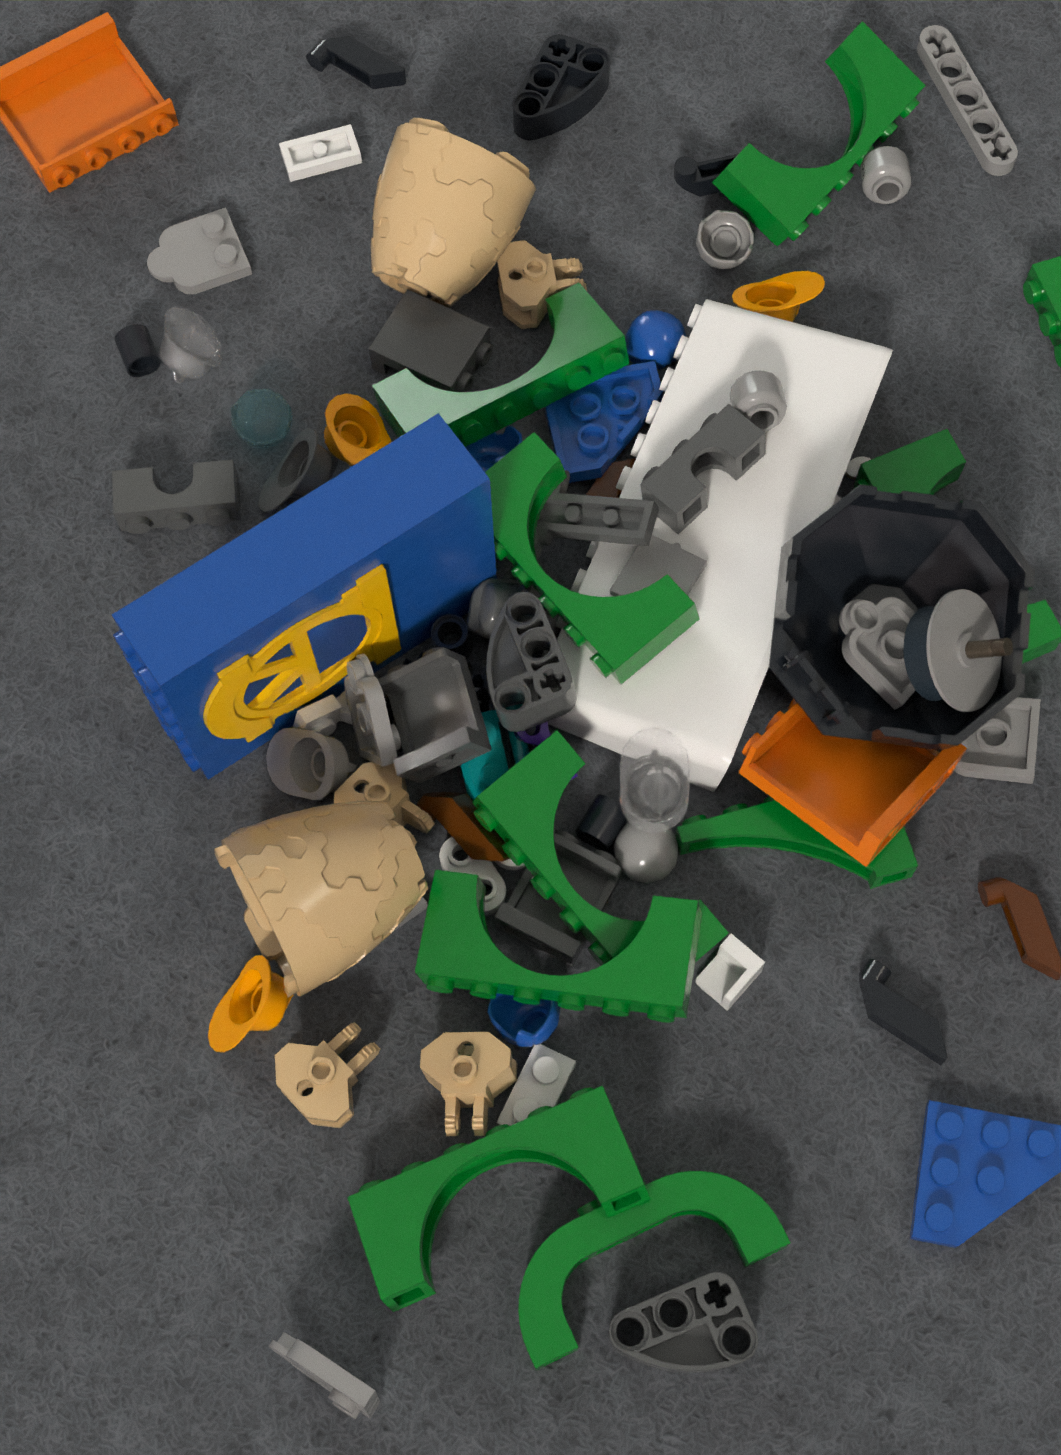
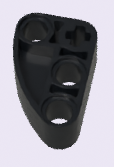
(560, 87)

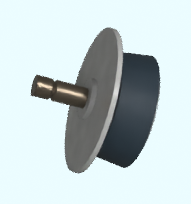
(955, 651)

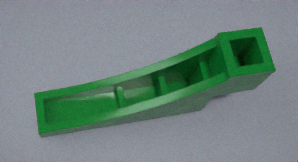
(778, 828)

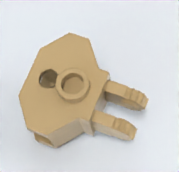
(529, 279)
(385, 785)
(324, 1071)
(468, 1075)

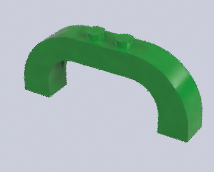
(717, 1197)

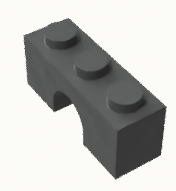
(723, 443)
(209, 498)

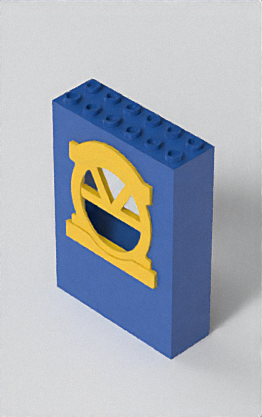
(291, 601)

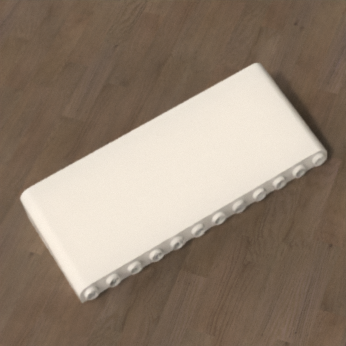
(714, 670)

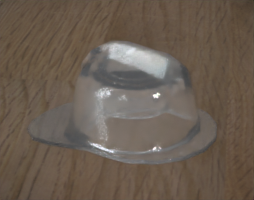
(188, 345)
(654, 780)

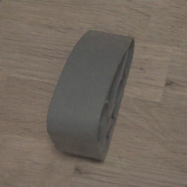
(518, 676)
(698, 1341)

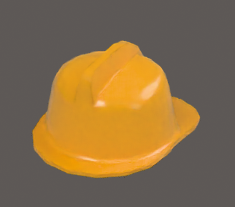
(780, 295)
(353, 428)
(251, 1004)

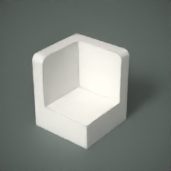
(730, 972)

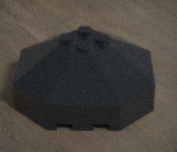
(903, 549)

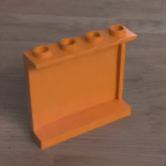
(80, 103)
(844, 786)

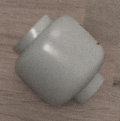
(885, 175)
(759, 398)

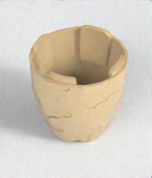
(444, 211)
(323, 886)

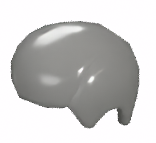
(724, 239)
(644, 854)

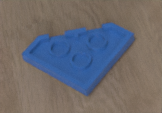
(601, 419)
(977, 1169)

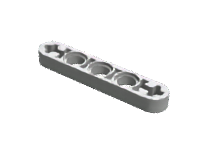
(966, 115)

